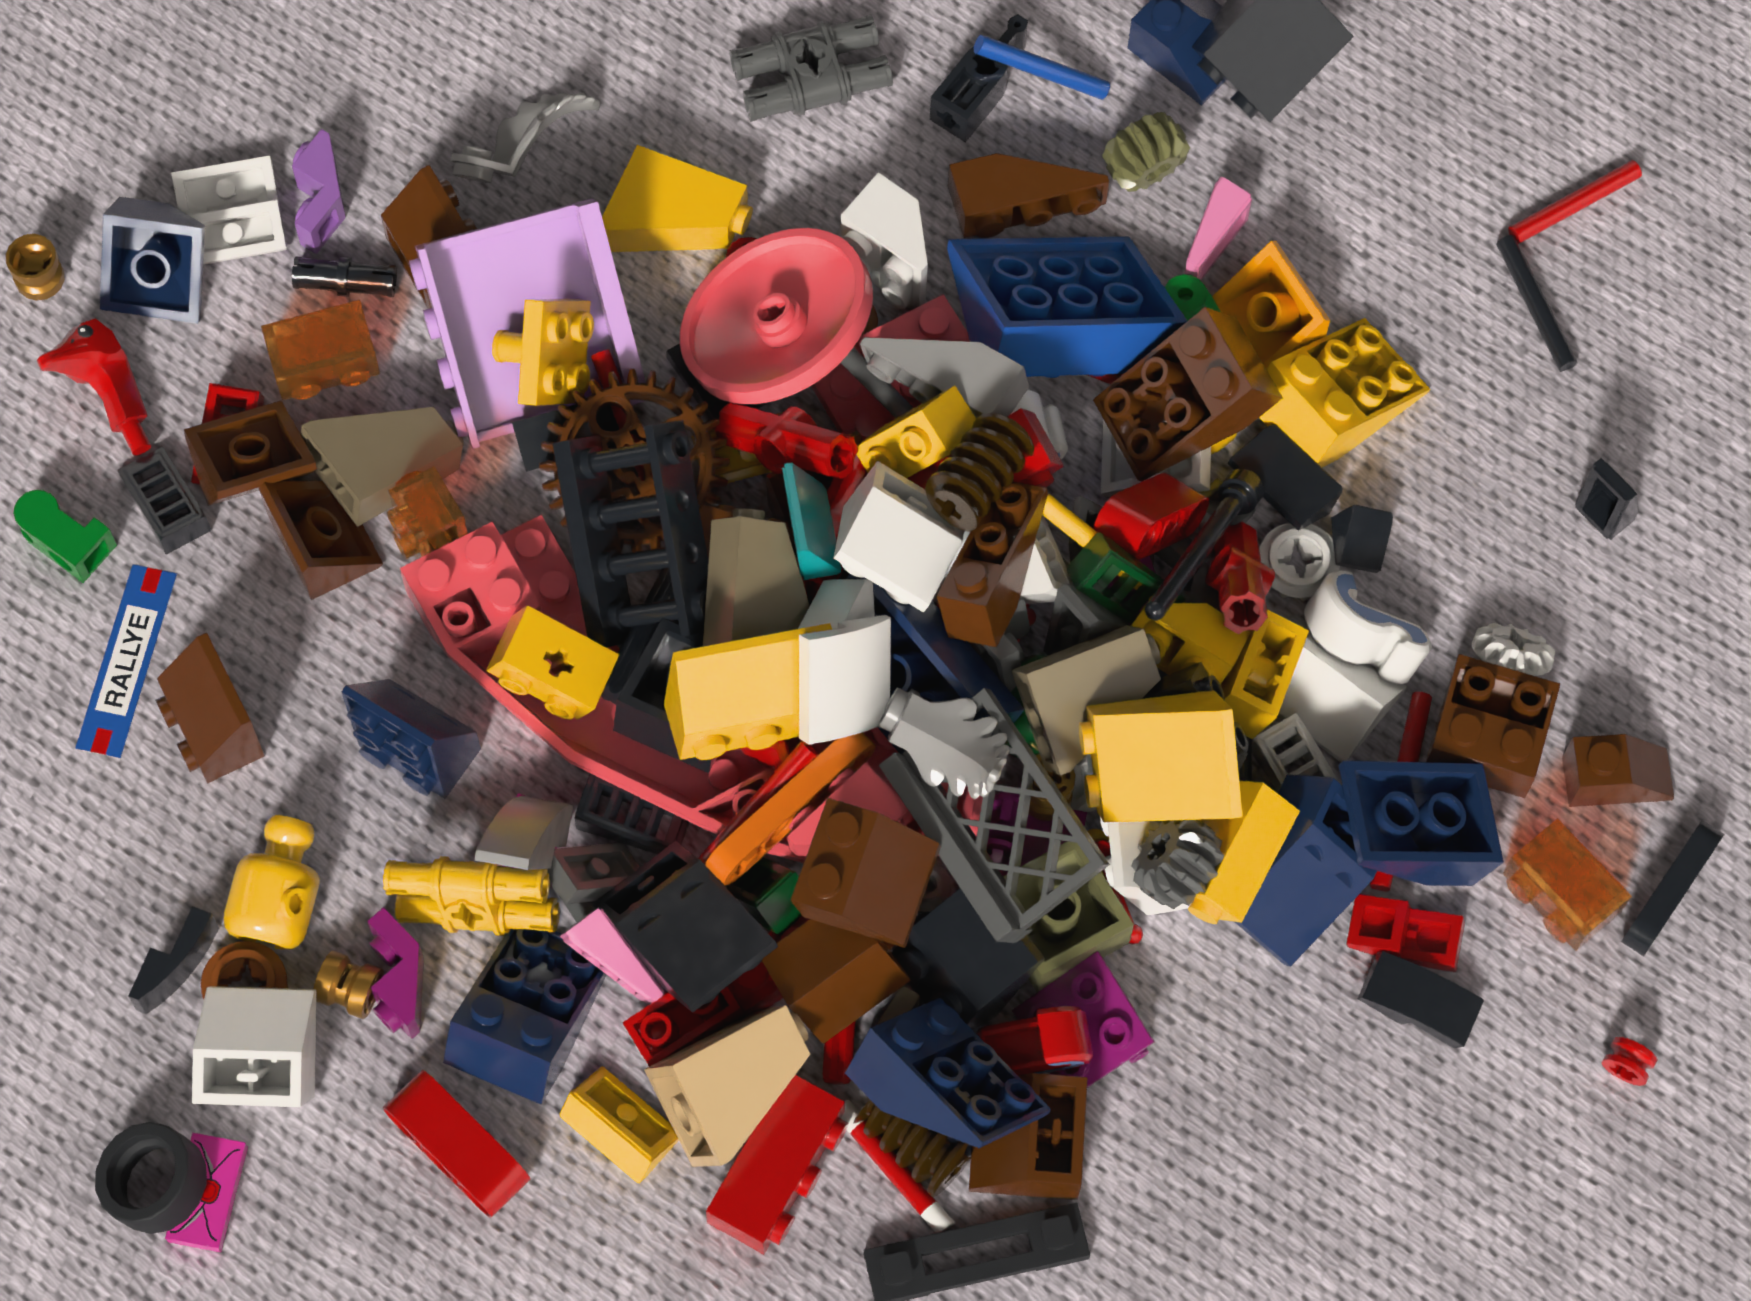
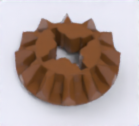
(231, 961)

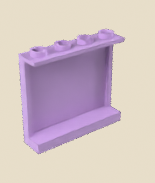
(481, 287)

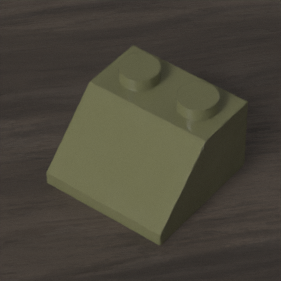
(1079, 925)

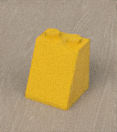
(1162, 759)

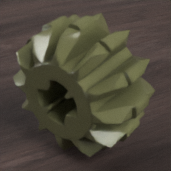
(1146, 151)

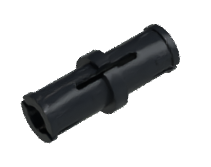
(344, 276)

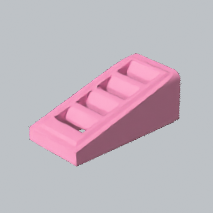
(1221, 222)
(606, 948)

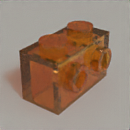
(321, 350)
(424, 514)
(1565, 885)

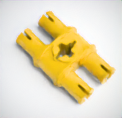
(471, 896)

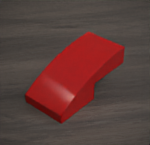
(1408, 933)

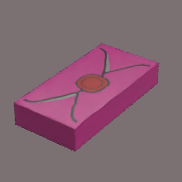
(210, 1220)

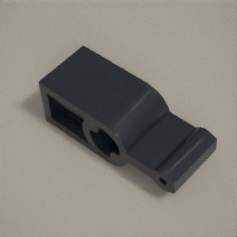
(967, 94)

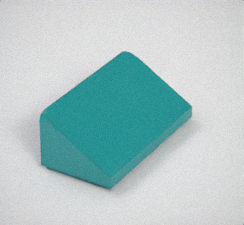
(810, 523)

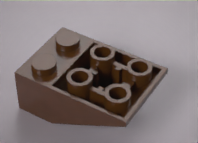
(1187, 394)

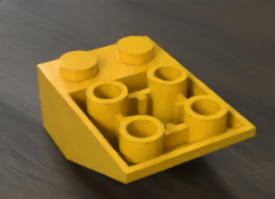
(1341, 391)

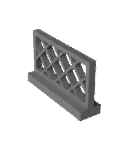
(967, 855)

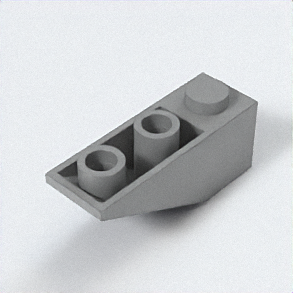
(930, 367)

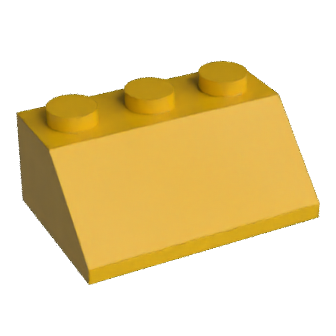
(735, 694)

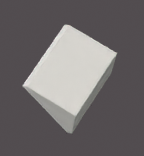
(1337, 700)

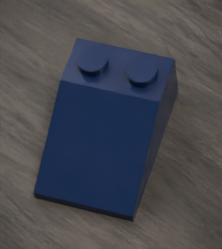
(1422, 820)

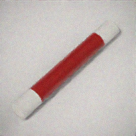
(914, 1192)

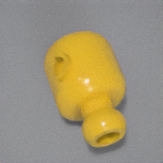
(273, 889)

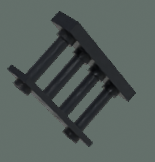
(595, 538)

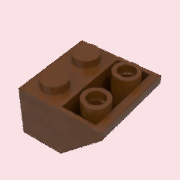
(421, 215)
(1494, 721)
(1042, 1156)

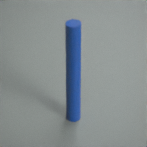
(1041, 67)

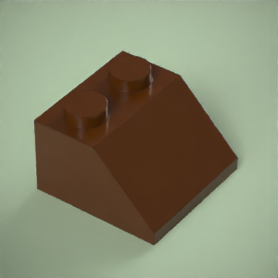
(208, 712)
(865, 873)

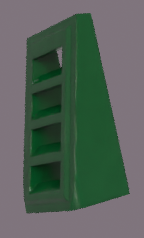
(1100, 564)
(767, 894)

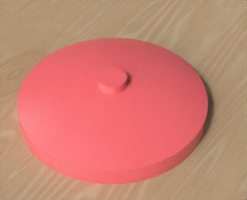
(776, 316)

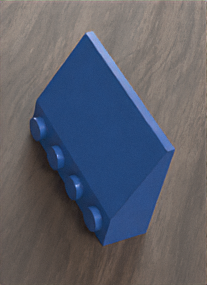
(1063, 302)

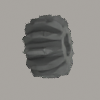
(1177, 861)

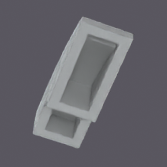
(526, 833)

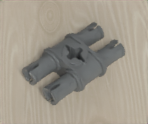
(801, 87)

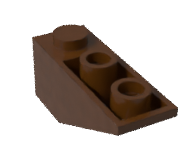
(1014, 191)
(992, 567)

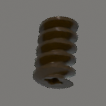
(978, 470)
(929, 1149)

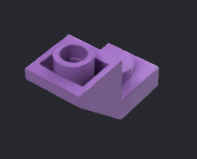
(318, 177)

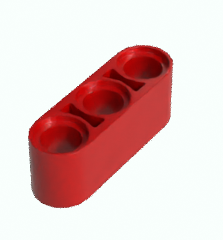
(1152, 515)
(456, 1143)

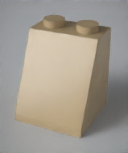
(729, 1082)

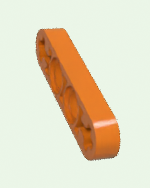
(773, 819)

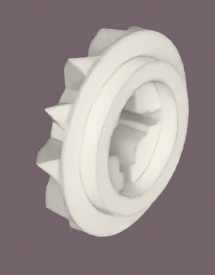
(1312, 544)
(1513, 649)

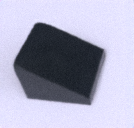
(1361, 537)

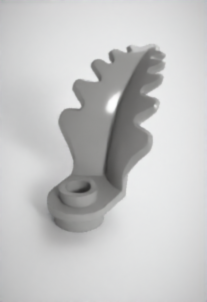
(517, 136)
(947, 741)

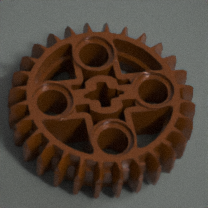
(618, 396)

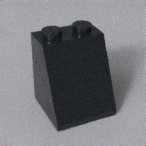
(1269, 50)

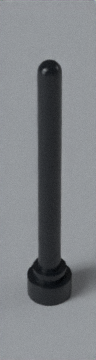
(1237, 496)

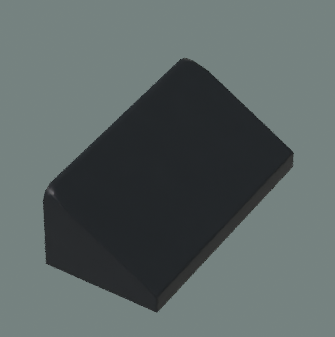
(1290, 477)

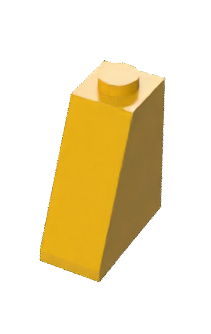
(673, 206)
(1248, 851)

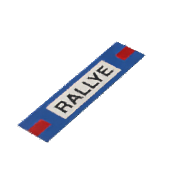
(126, 661)

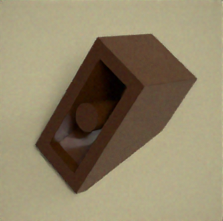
(1616, 771)

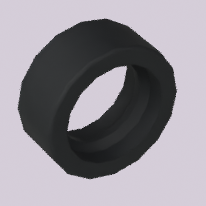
(124, 1154)

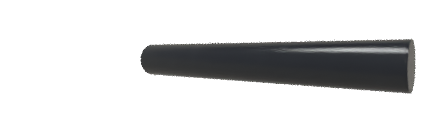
(1536, 303)

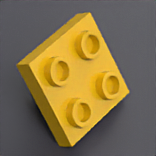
(549, 350)

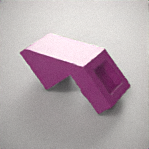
(401, 988)

